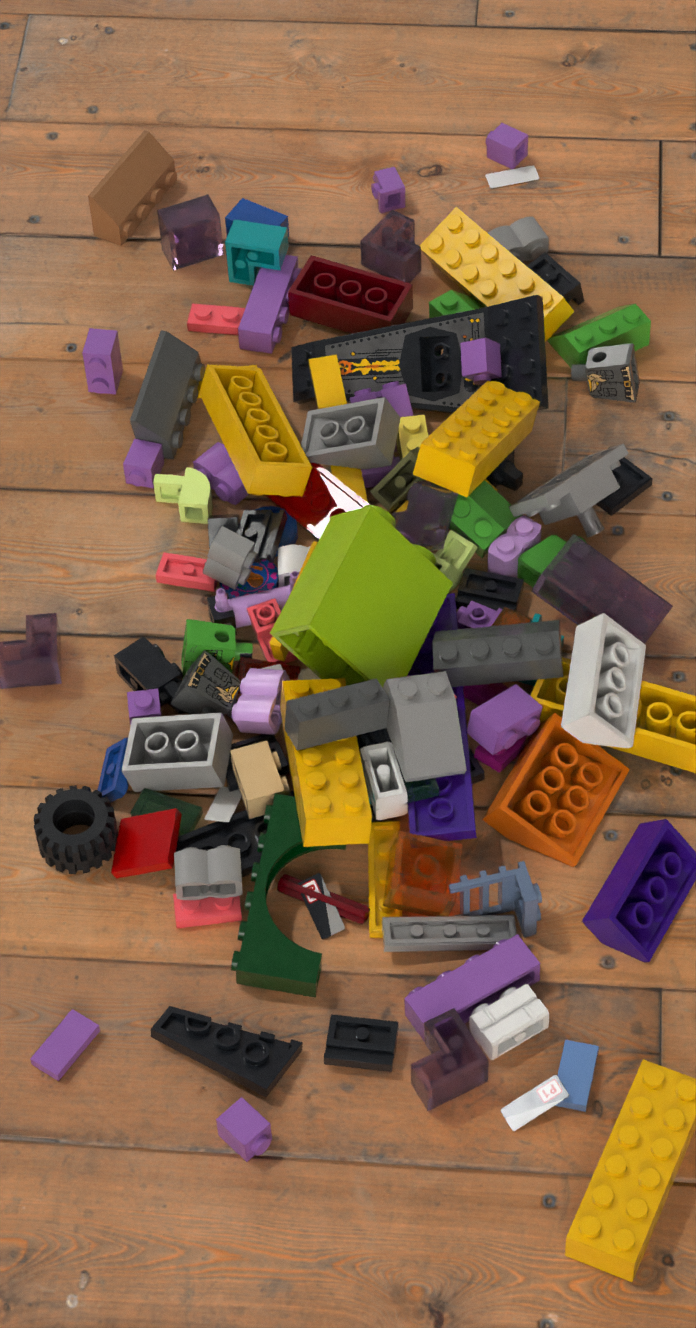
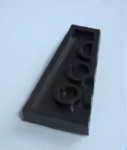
(235, 1053)

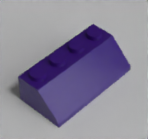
(643, 891)

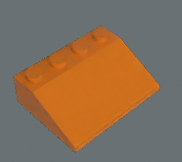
(556, 793)

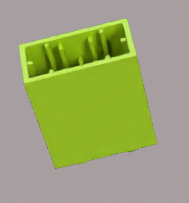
(362, 600)

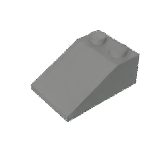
(352, 434)
(425, 726)

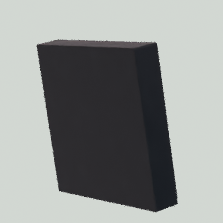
(631, 482)

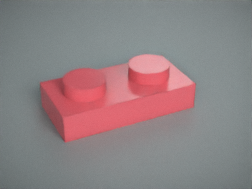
(214, 319)
(184, 572)
(206, 911)

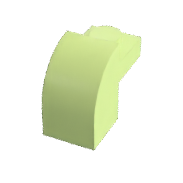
(189, 491)
(454, 557)

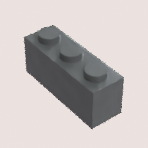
(336, 714)

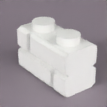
(384, 781)
(508, 1021)

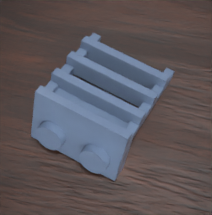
(514, 894)

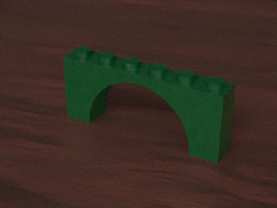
(266, 954)

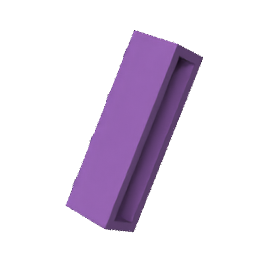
(268, 307)
(474, 983)

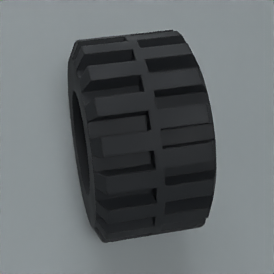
(71, 809)

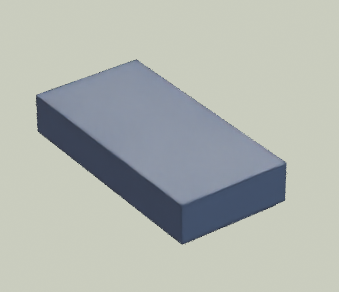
(577, 1073)

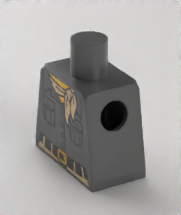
(610, 373)
(207, 688)

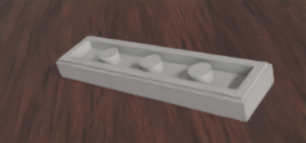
(446, 932)

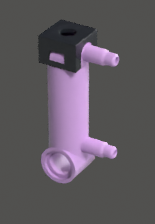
(234, 610)

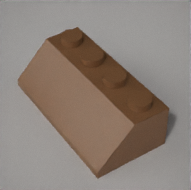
(131, 189)

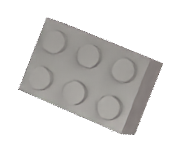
(177, 752)

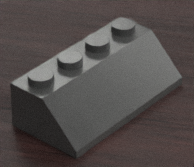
(167, 394)
(499, 653)

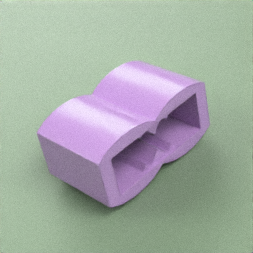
(507, 548)
(259, 701)

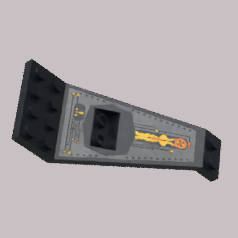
(414, 356)

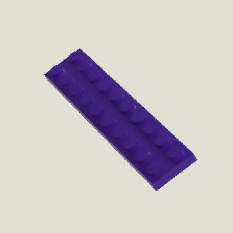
(452, 812)

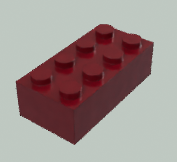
(348, 297)

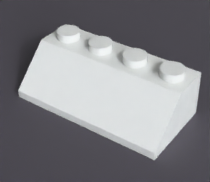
(603, 684)

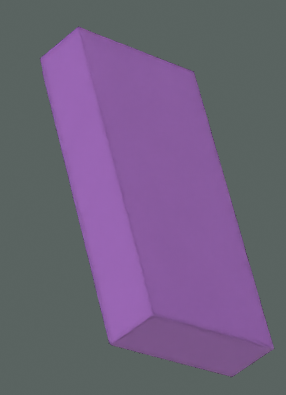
(65, 1045)

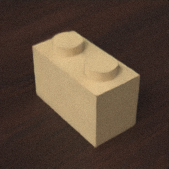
(258, 776)

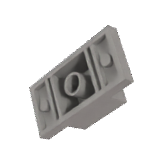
(575, 491)

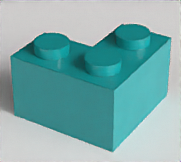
(252, 247)

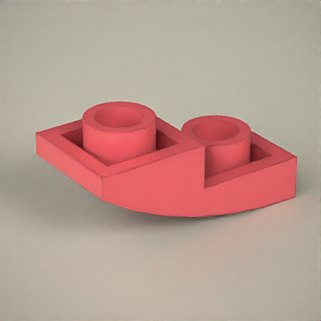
(263, 619)

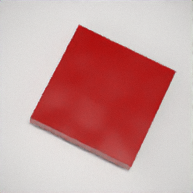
(146, 843)

